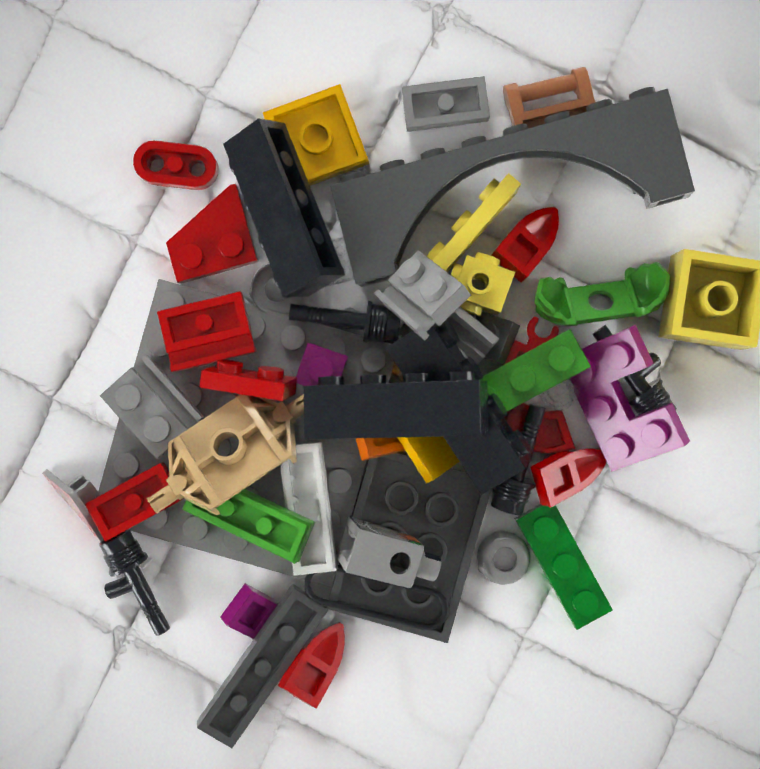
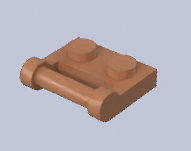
(576, 81)

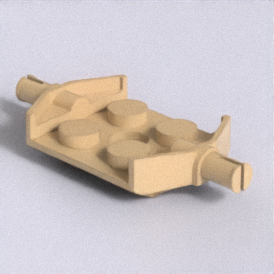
(209, 479)

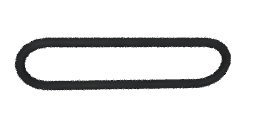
(445, 610)

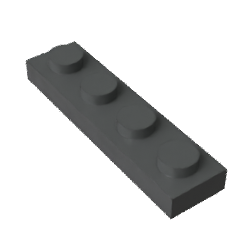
(261, 666)

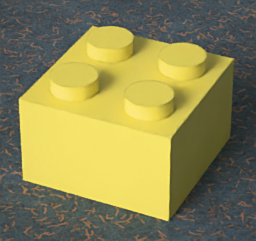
(712, 300)

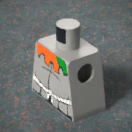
(367, 552)

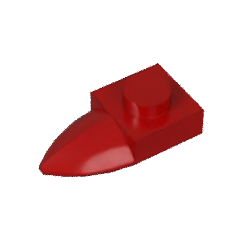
(528, 242)
(566, 474)
(315, 666)

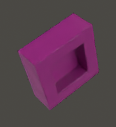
(319, 363)
(248, 611)

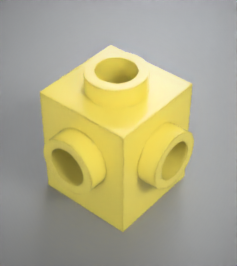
(495, 279)

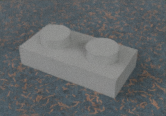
(445, 104)

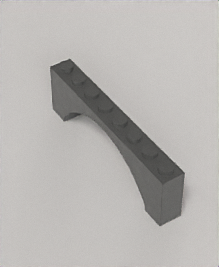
(626, 140)

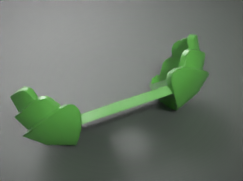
(636, 296)

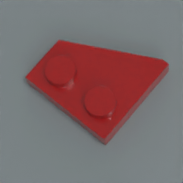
(213, 240)

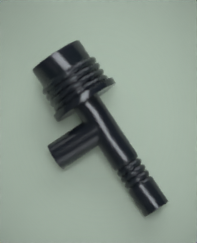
(378, 323)
(646, 395)
(514, 493)
(123, 557)

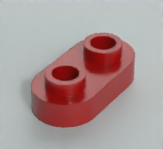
(177, 166)

